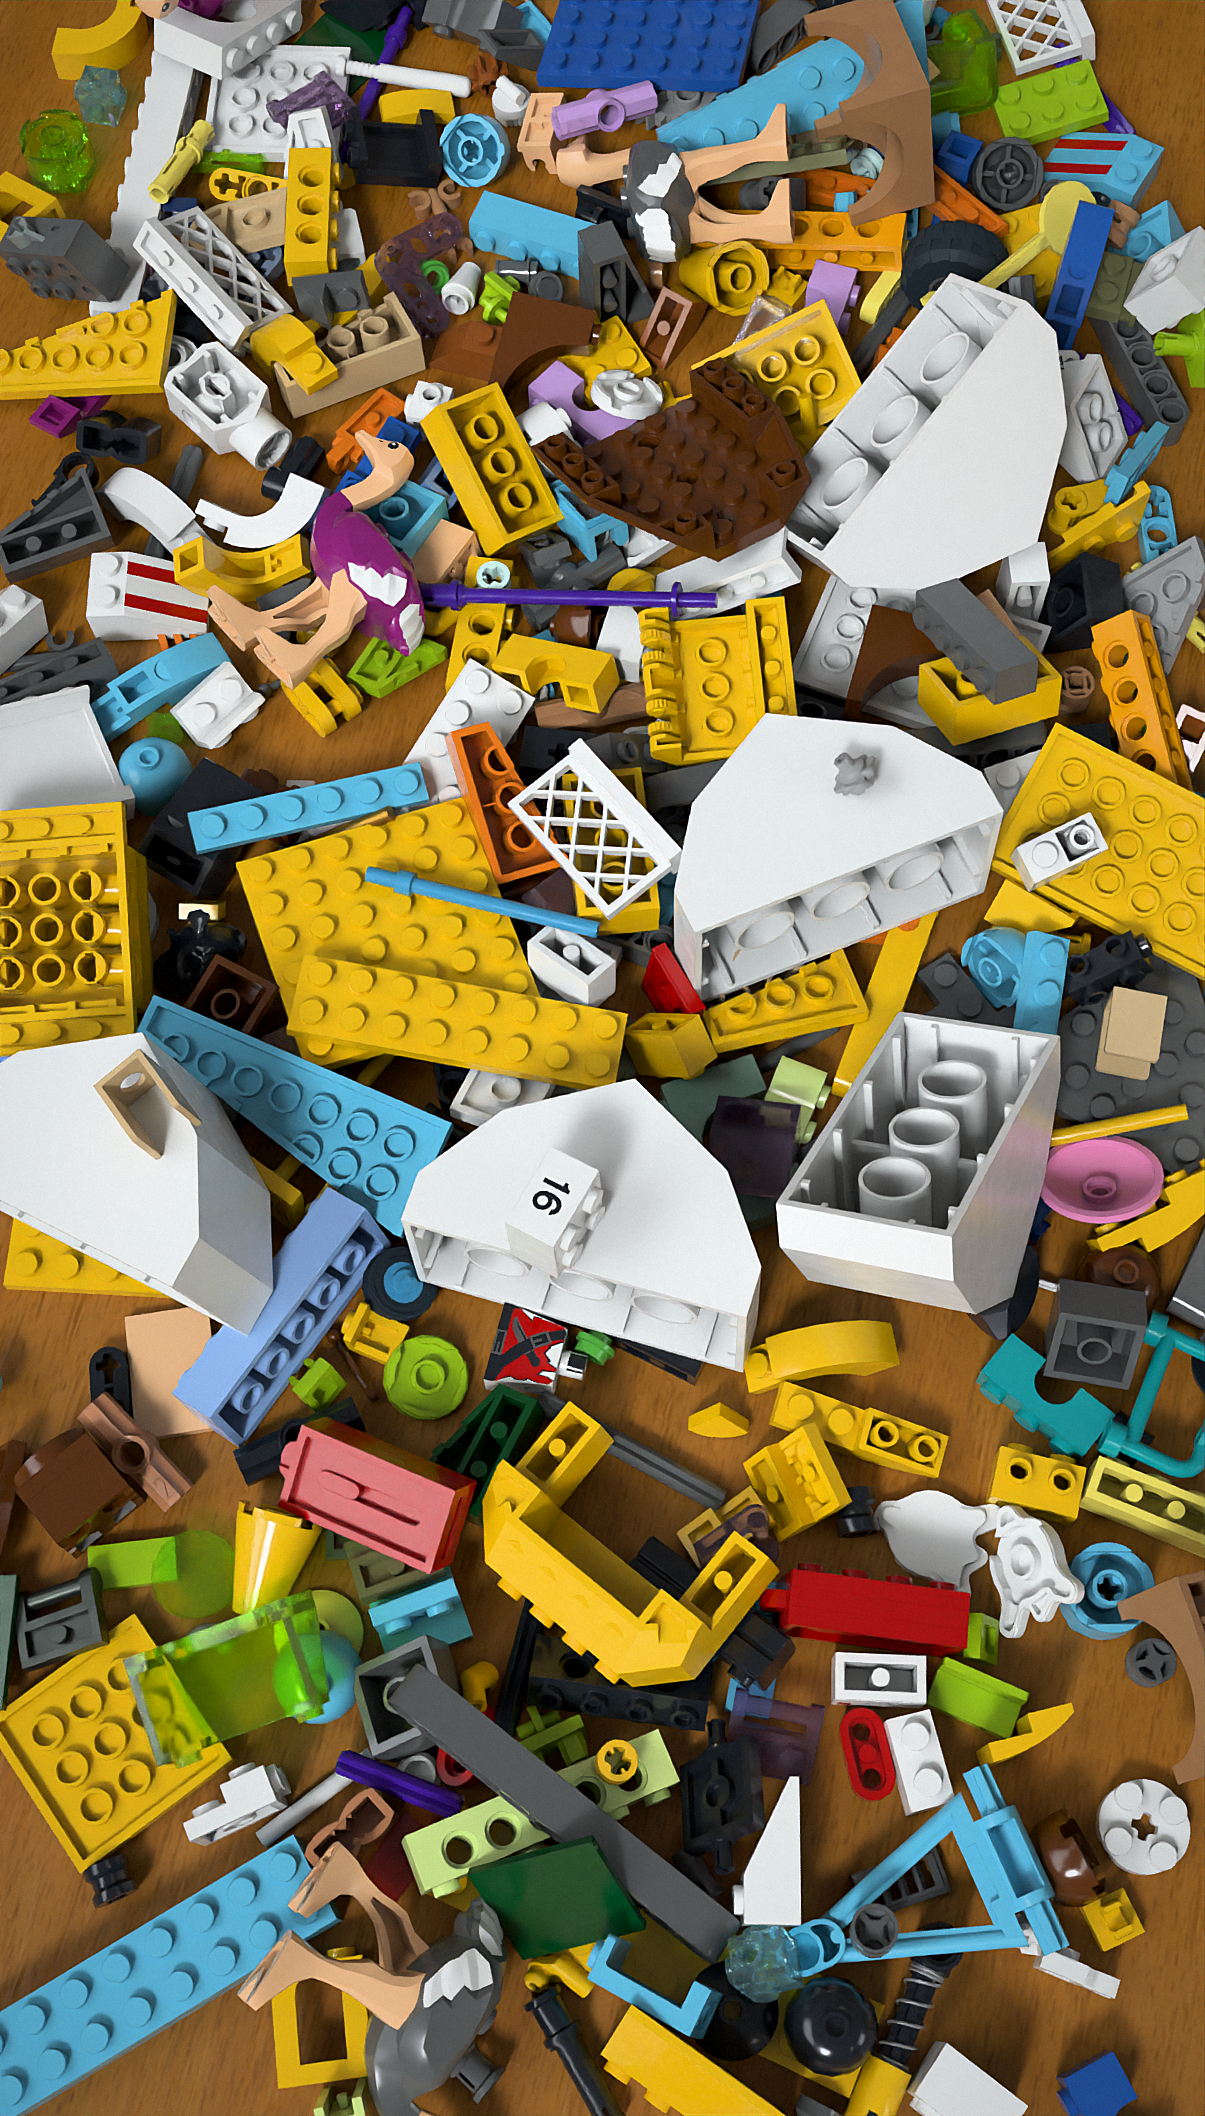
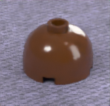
(578, 625)
(1123, 1268)
(1067, 1860)

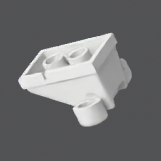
(1094, 426)

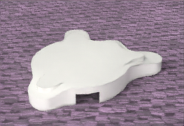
(937, 1535)
(1030, 1571)

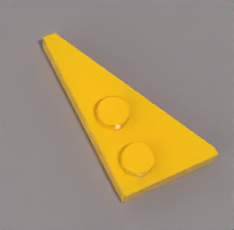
(1102, 528)

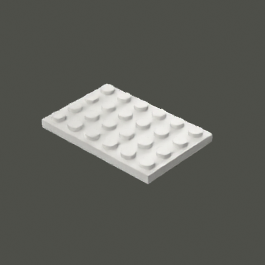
(834, 641)

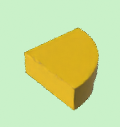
(718, 1422)

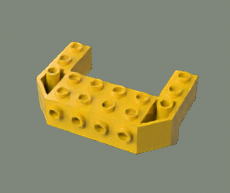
(592, 1591)

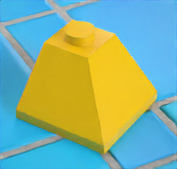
(1027, 910)

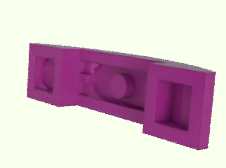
(61, 414)

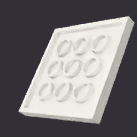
(240, 100)

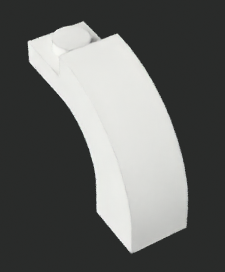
(151, 504)
(289, 517)

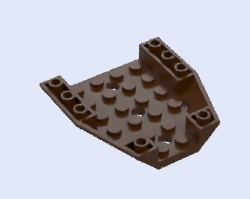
(720, 440)

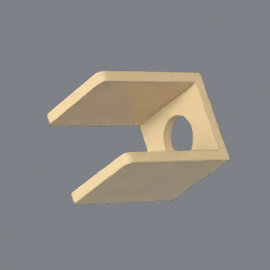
(1131, 1033)
(119, 1098)

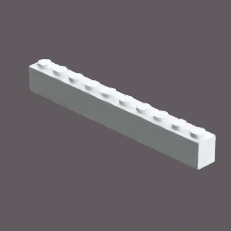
(163, 120)

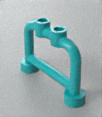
(1127, 1438)

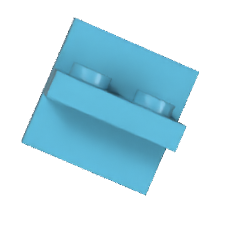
(422, 1610)

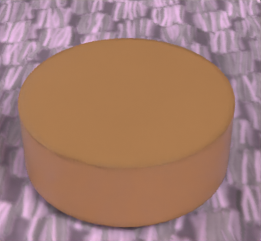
(657, 275)

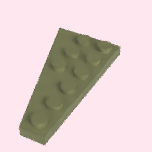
(804, 156)

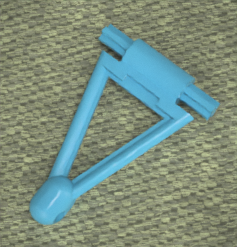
(1000, 1864)

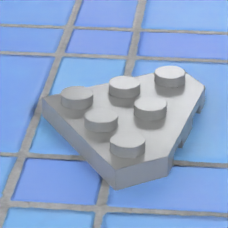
(1168, 593)

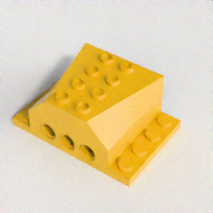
(71, 927)

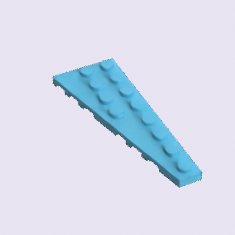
(807, 83)
(335, 1126)

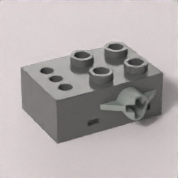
(62, 259)

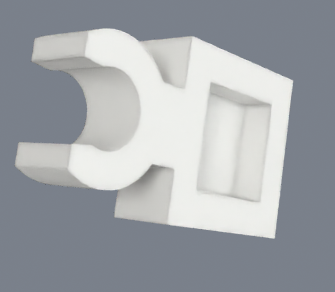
(1065, 1966)

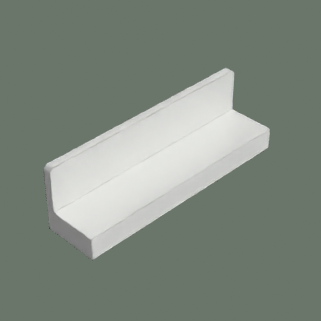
(740, 577)

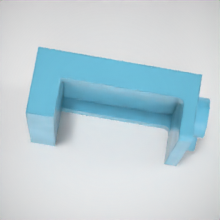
(690, 2018)

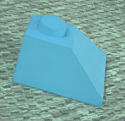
(1154, 232)

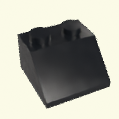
(363, 13)
(1078, 599)

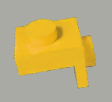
(372, 1334)

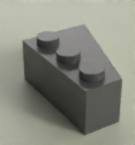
(610, 277)
(55, 531)

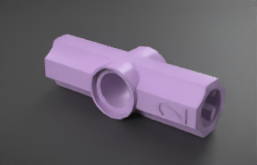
(623, 105)

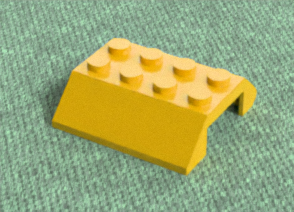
(714, 679)

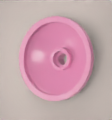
(1102, 1180)

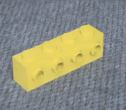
(1145, 1504)

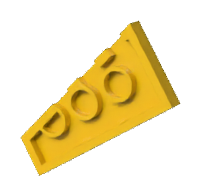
(802, 1004)

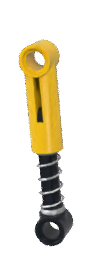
(885, 2074)

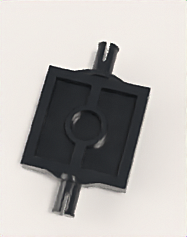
(721, 1796)

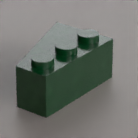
(495, 1430)

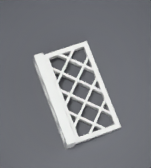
(1072, 27)
(202, 287)
(621, 805)

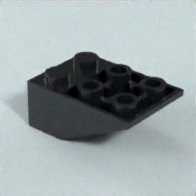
(169, 839)

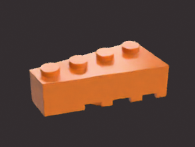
(487, 785)

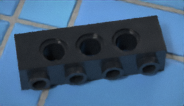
(571, 1683)

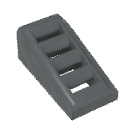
(513, 46)
(938, 1875)

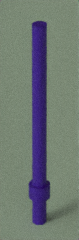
(394, 41)

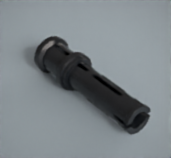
(563, 2036)

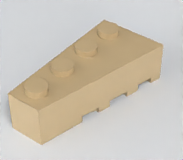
(367, 354)

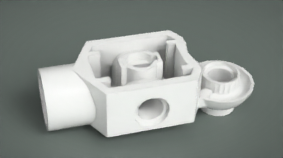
(224, 403)

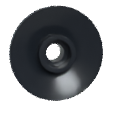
(740, 2037)

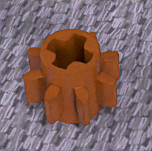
(486, 73)

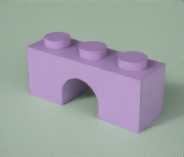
(837, 287)
(565, 389)

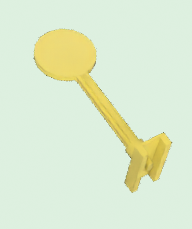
(1054, 224)

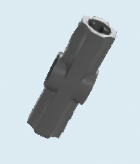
(579, 576)

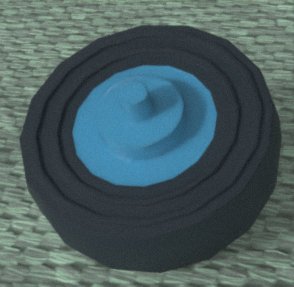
(394, 1287)

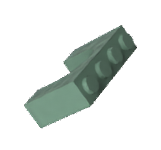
(694, 1105)

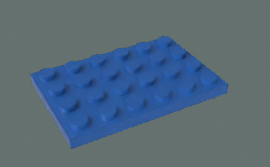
(661, 41)

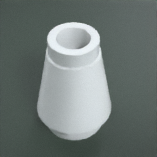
(461, 289)

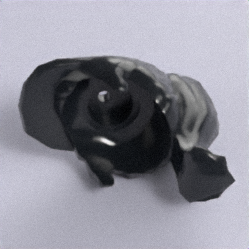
(192, 951)

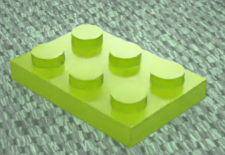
(1051, 104)

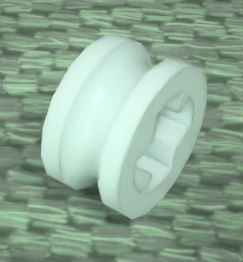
(867, 164)
(493, 570)

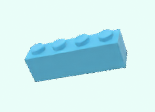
(526, 231)

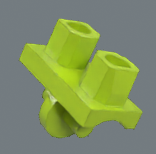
(497, 297)
(565, 1736)

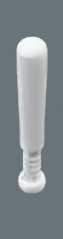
(409, 77)

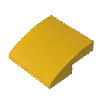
(797, 1481)
(1030, 1731)

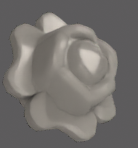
(854, 774)

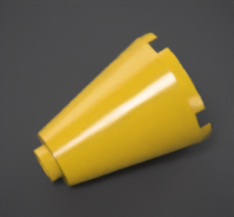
(726, 275)
(268, 1554)

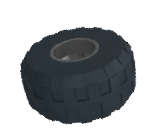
(947, 249)

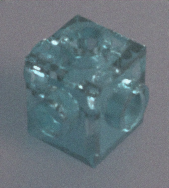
(100, 95)
(764, 1963)

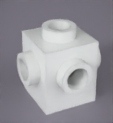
(423, 401)

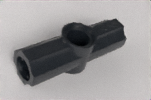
(263, 1456)

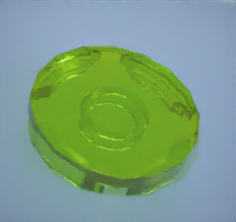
(193, 1574)

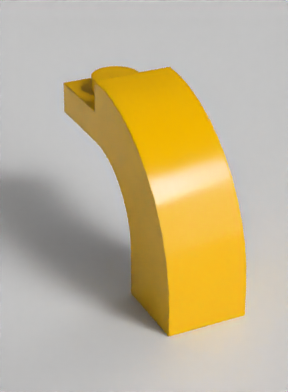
(103, 46)
(295, 348)
(241, 575)
(820, 1350)

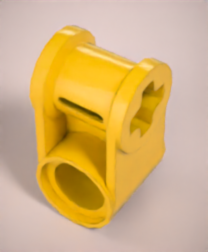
(1079, 503)

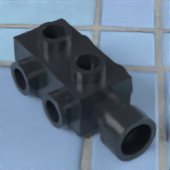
(1107, 970)

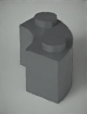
(466, 17)

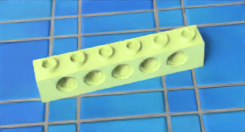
(427, 1846)

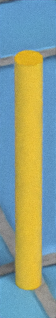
(1119, 1125)

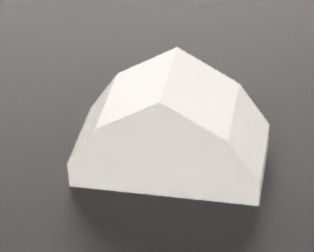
(939, 448)
(805, 871)
(929, 1166)
(176, 1223)
(658, 1269)

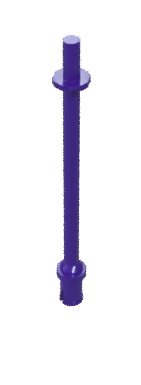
(458, 595)

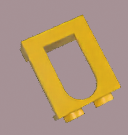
(15, 190)
(286, 2037)

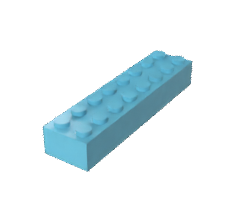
(152, 1978)

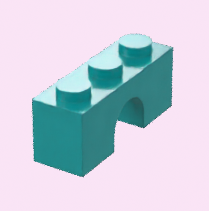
(1068, 1426)

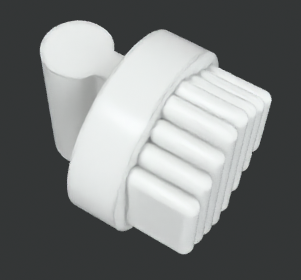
(510, 102)

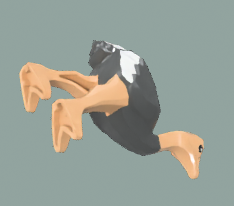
(665, 184)
(422, 1996)

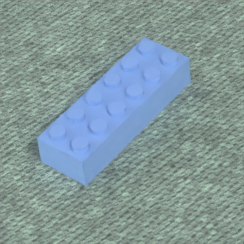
(312, 1285)

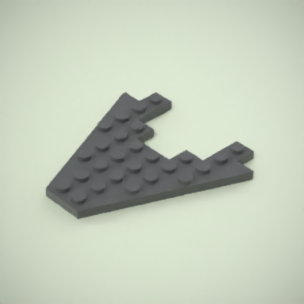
(1096, 1095)

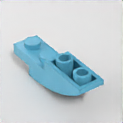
(157, 681)

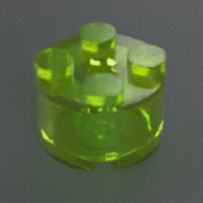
(58, 152)

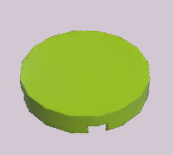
(425, 1377)

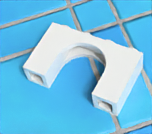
(226, 46)

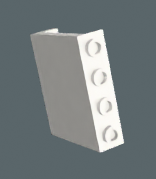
(56, 754)

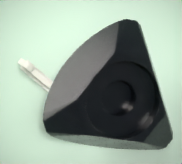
(1010, 1314)

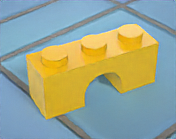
(584, 674)

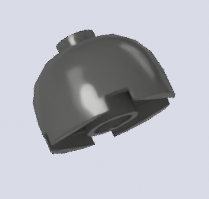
(1007, 174)

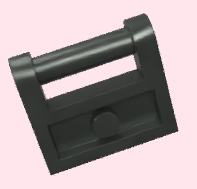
(65, 1631)

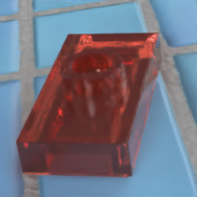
(389, 1866)

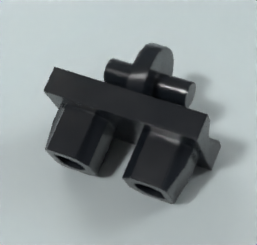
(599, 206)

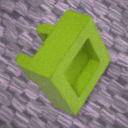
(318, 1385)
(982, 1640)

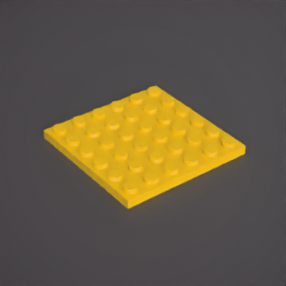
(321, 906)

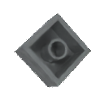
(1094, 1333)
(375, 1682)

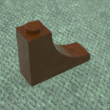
(541, 331)
(888, 652)

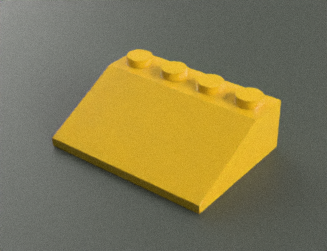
(798, 358)
(677, 2072)

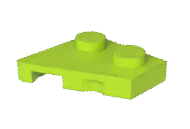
(385, 669)

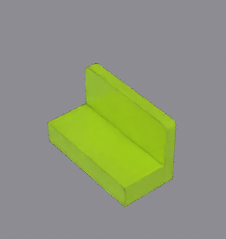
(975, 1698)

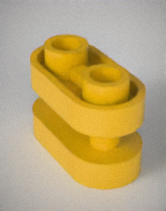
(342, 698)

